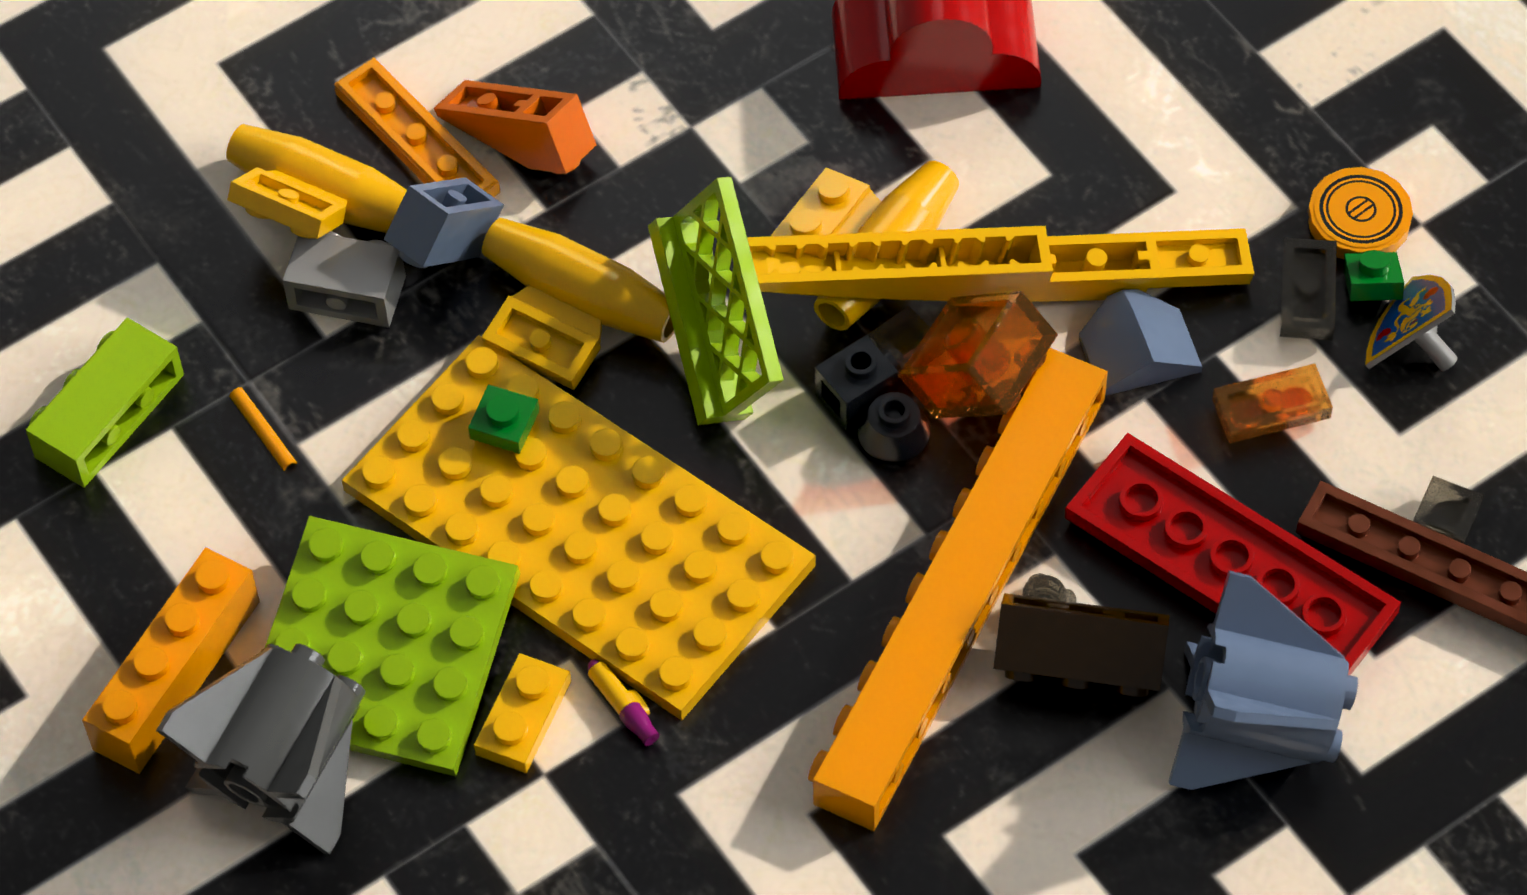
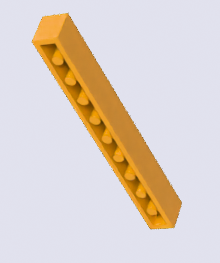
(957, 592)

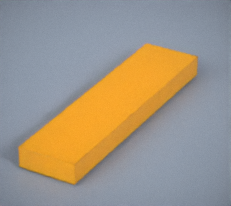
(409, 128)

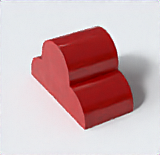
(933, 46)

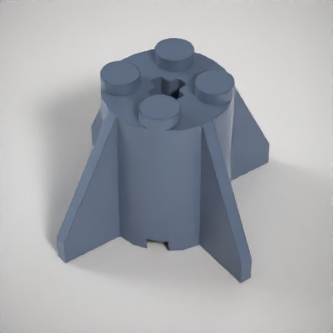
(1261, 692)

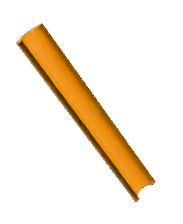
(262, 428)

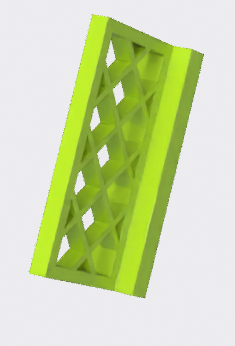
(695, 291)

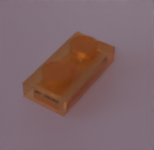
(1272, 403)

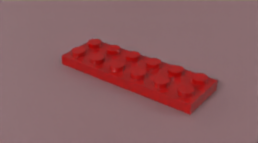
(1198, 533)

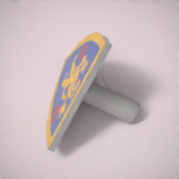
(1424, 305)

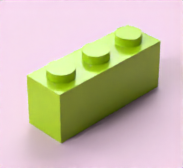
(104, 401)

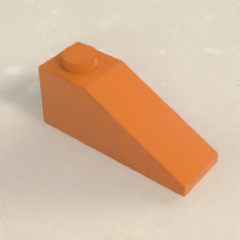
(526, 124)

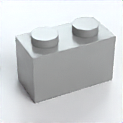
(345, 278)

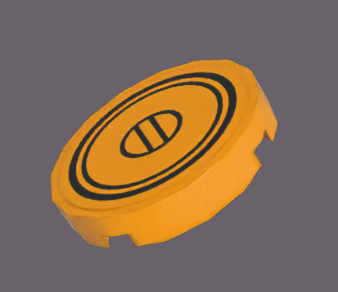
(1360, 211)

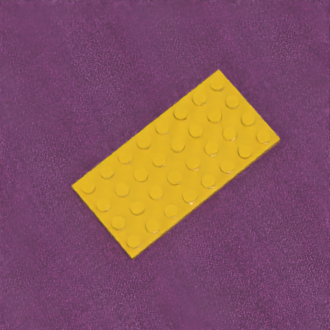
(605, 530)

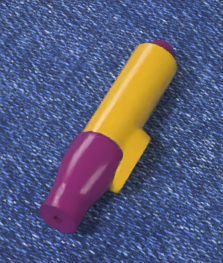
(627, 703)

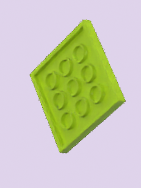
(404, 625)

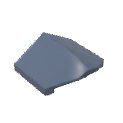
(1138, 341)

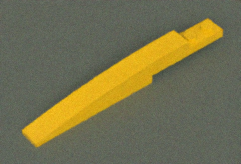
(998, 260)

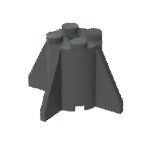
(273, 739)

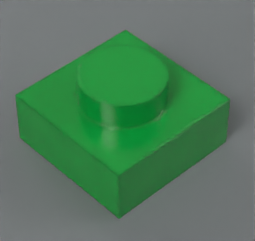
(1373, 276)
(503, 419)

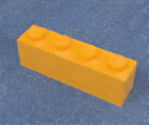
(171, 658)

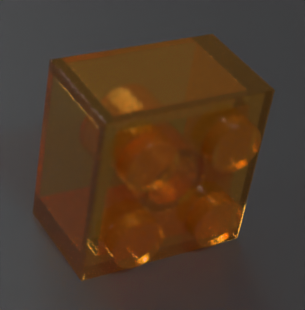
(978, 355)

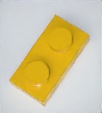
(522, 713)

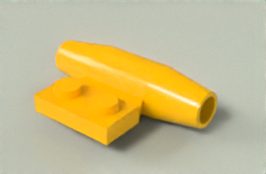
(308, 184)
(849, 206)
(566, 300)

